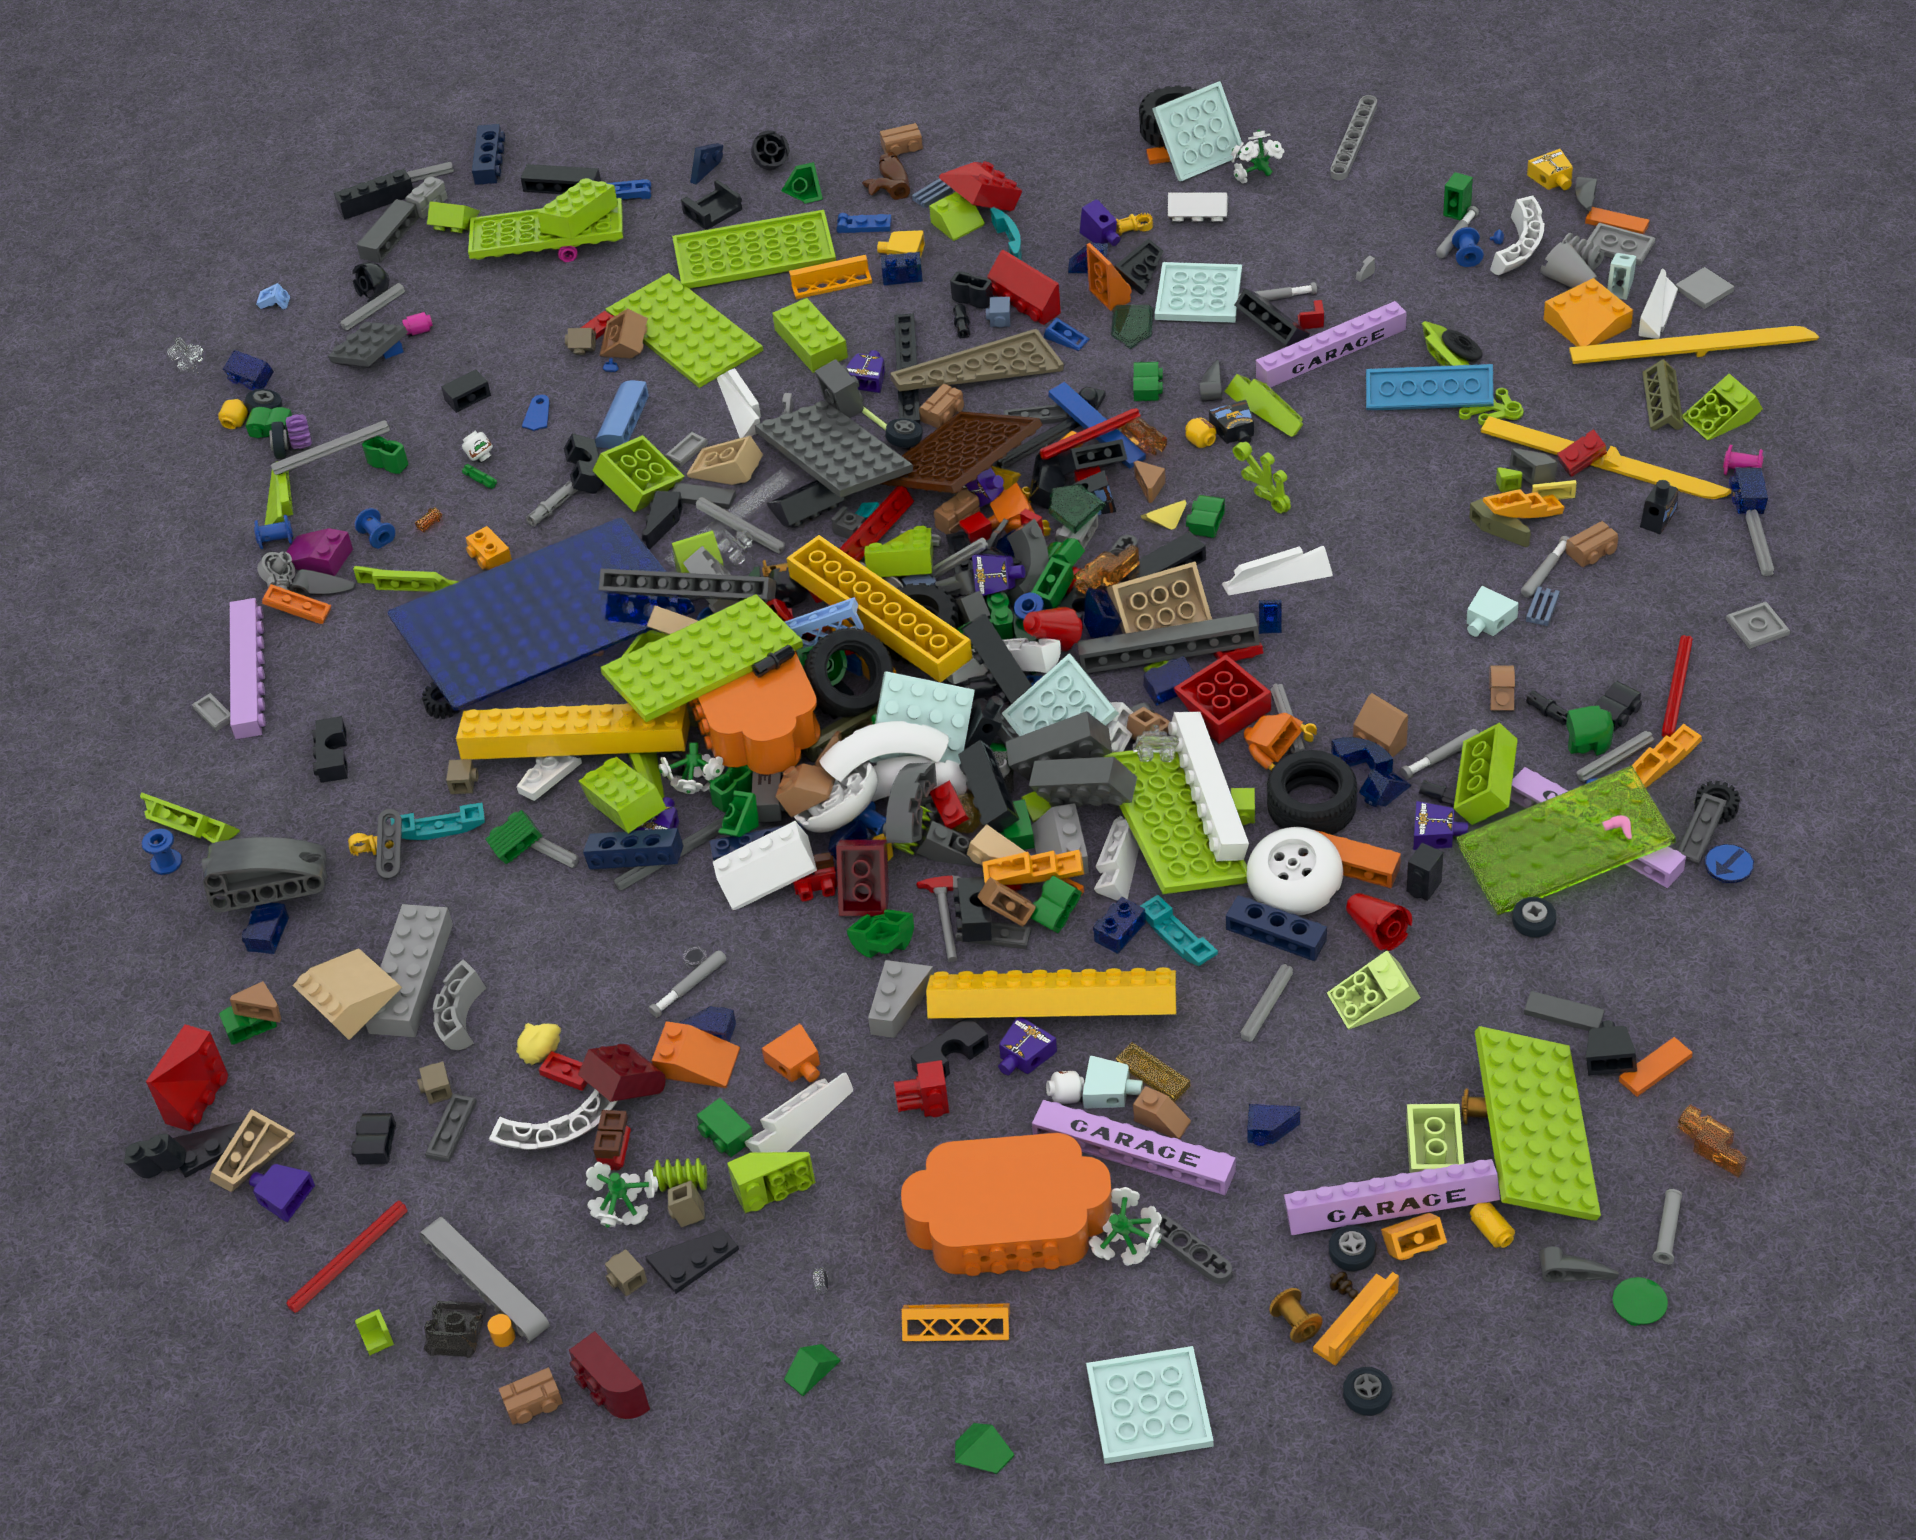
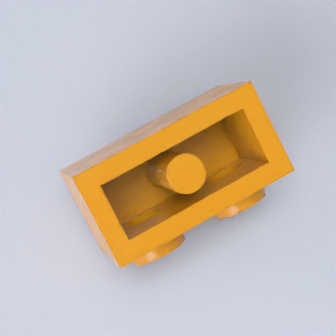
(487, 549)
(1414, 1236)

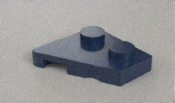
(705, 160)

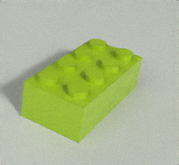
(577, 208)
(809, 334)
(1485, 774)
(622, 794)

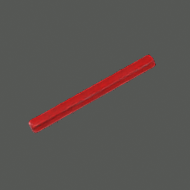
(1089, 434)
(1677, 686)
(346, 1256)

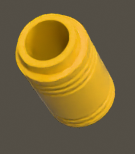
(1492, 1224)

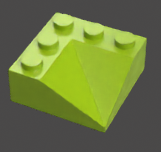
(636, 472)
(902, 556)

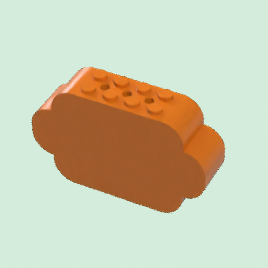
(760, 719)
(1007, 1203)

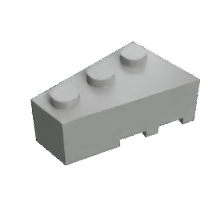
(704, 563)
(897, 996)

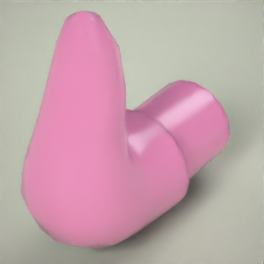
(1619, 821)

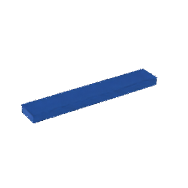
(1088, 416)

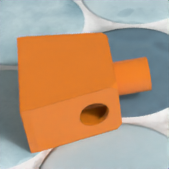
(793, 1055)

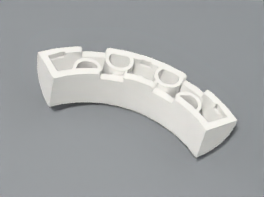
(1530, 229)
(1030, 656)
(881, 740)
(889, 769)
(555, 1132)

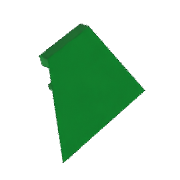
(803, 184)
(741, 815)
(982, 1448)

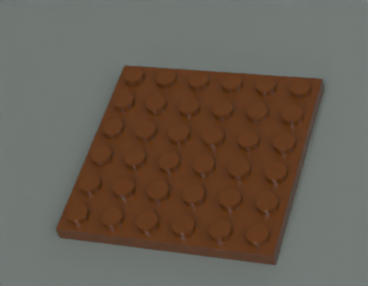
(963, 450)

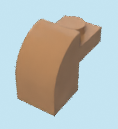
(1501, 687)
(1143, 719)

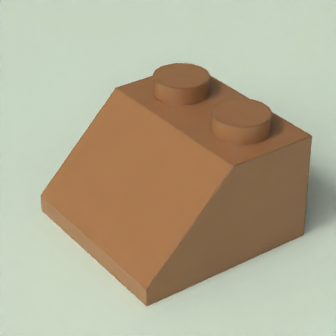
(624, 335)
(1382, 725)
(804, 788)

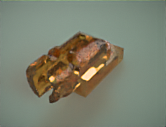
(1144, 435)
(1107, 569)
(1712, 1140)

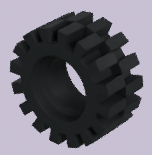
(434, 707)
(1722, 792)

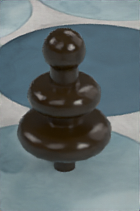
(1343, 1285)

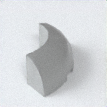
(452, 1005)

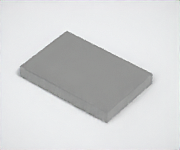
(1617, 240)

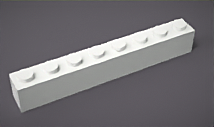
(1208, 787)

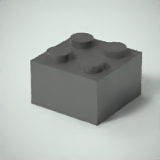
(840, 388)

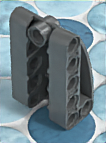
(258, 863)

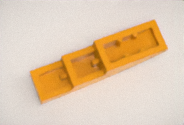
(1522, 505)
(1666, 754)
(1025, 868)

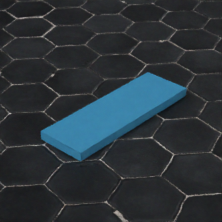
(1429, 387)

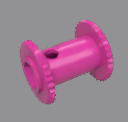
(1736, 459)

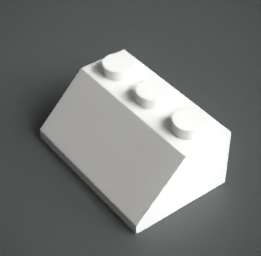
(1197, 206)

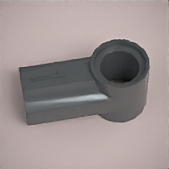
(961, 583)

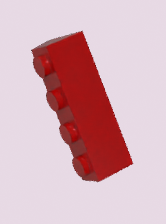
(1027, 288)

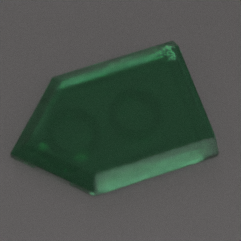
(1132, 323)
(1074, 506)

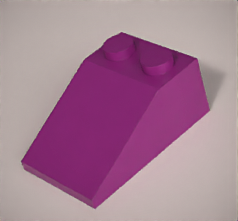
(321, 551)

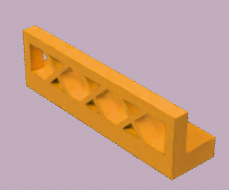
(829, 274)
(955, 1311)
(1357, 1318)

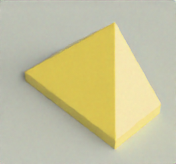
(1560, 490)
(1166, 516)

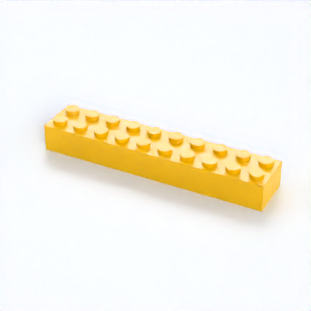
(881, 608)
(569, 731)
(1051, 993)

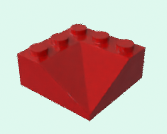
(983, 185)
(1225, 697)
(187, 1078)

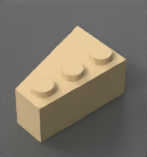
(249, 1150)

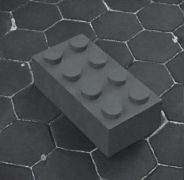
(1068, 739)
(1083, 781)

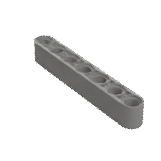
(485, 1278)

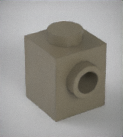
(580, 340)
(461, 776)
(435, 1082)
(685, 1204)
(625, 1273)

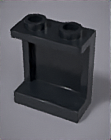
(713, 207)

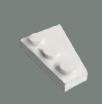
(546, 774)

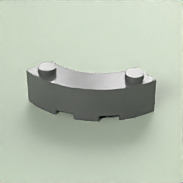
(1032, 551)
(903, 808)

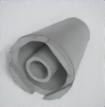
(1567, 266)

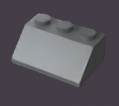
(1060, 832)

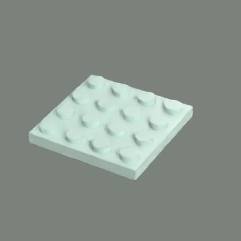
(1198, 130)
(1198, 292)
(1058, 696)
(929, 704)
(1149, 1405)

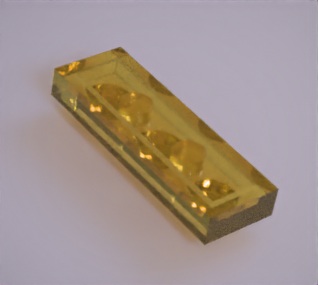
(1153, 1072)

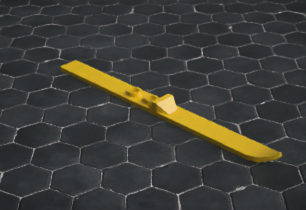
(1689, 344)
(1611, 461)

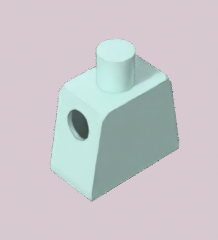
(1623, 269)
(1490, 612)
(1108, 1084)

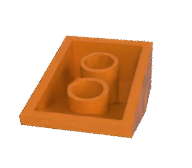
(1105, 280)
(694, 1055)

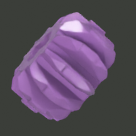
(298, 431)

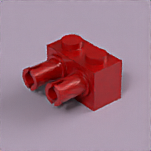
(925, 1091)

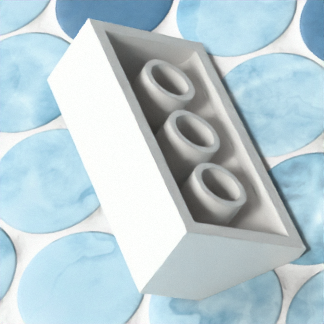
(765, 865)

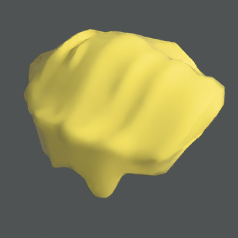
(537, 1042)

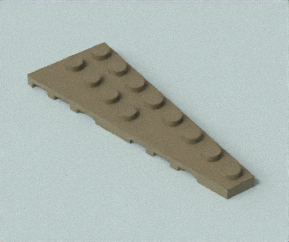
(1005, 358)

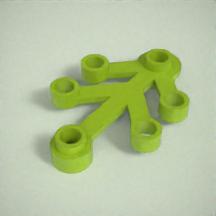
(1509, 409)
(1279, 501)

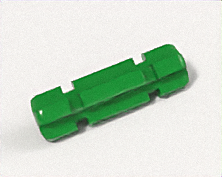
(479, 476)

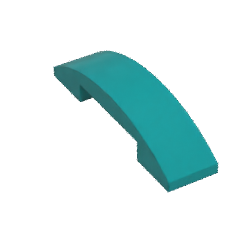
(1005, 224)
(442, 825)
(1176, 934)

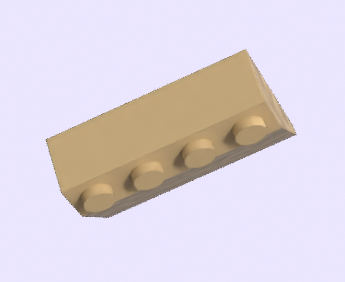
(1161, 599)
(347, 990)

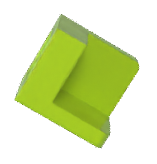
(374, 1332)

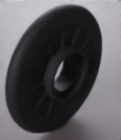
(1461, 345)

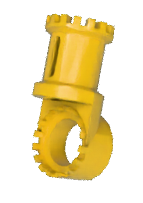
(1133, 223)
(369, 846)

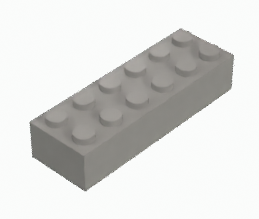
(413, 963)

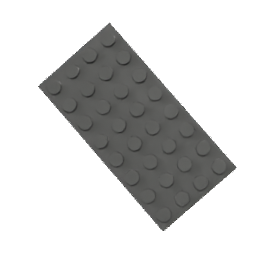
(833, 448)

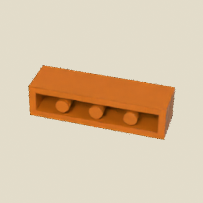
(1366, 861)

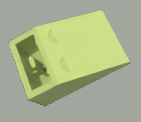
(1373, 992)

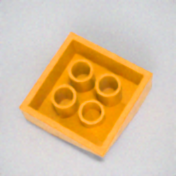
(1588, 314)

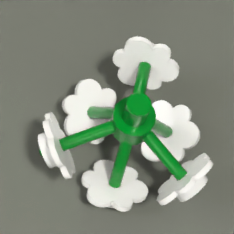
(1255, 152)
(696, 766)
(619, 1187)
(1120, 1226)

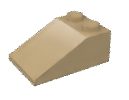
(727, 462)

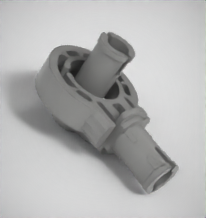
(273, 569)

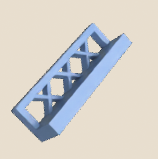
(824, 617)

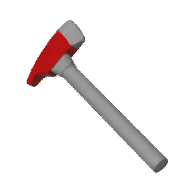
(940, 886)

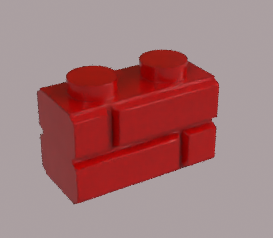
(1582, 453)

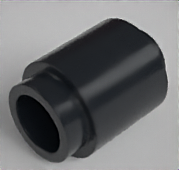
(981, 685)

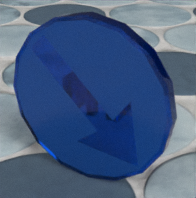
(1729, 863)

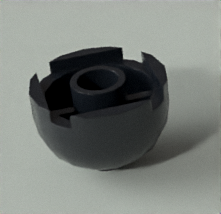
(769, 150)
(370, 277)
(788, 589)

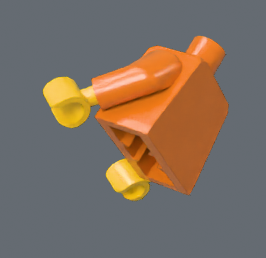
(1010, 505)
(1274, 735)

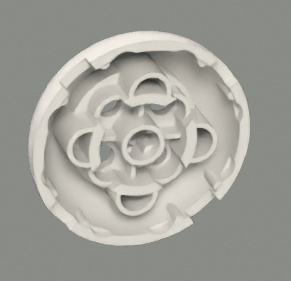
(845, 801)
(1299, 892)

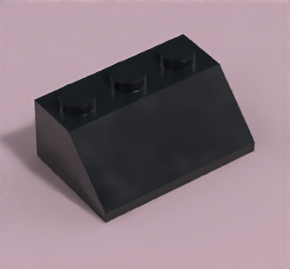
(803, 503)

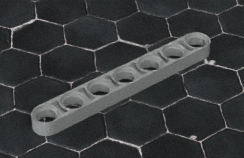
(1353, 131)

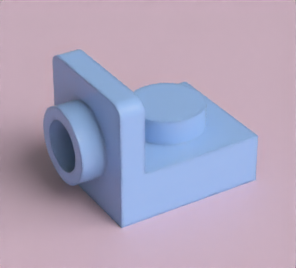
(273, 295)

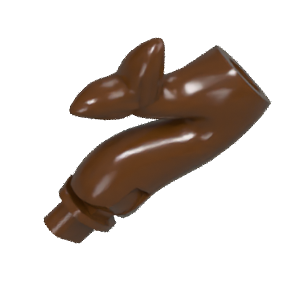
(894, 180)

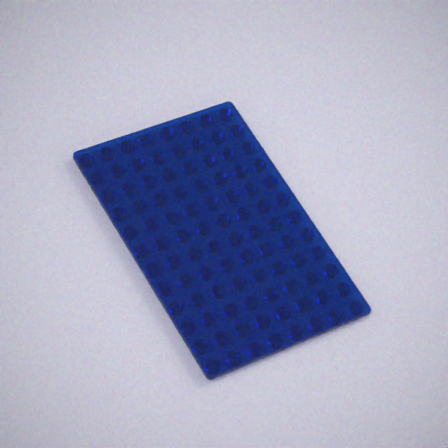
(530, 615)

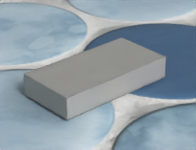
(686, 449)
(212, 711)

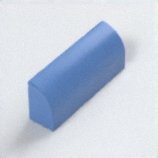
(622, 414)

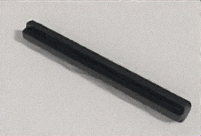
(1038, 442)

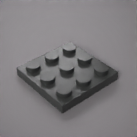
(367, 344)

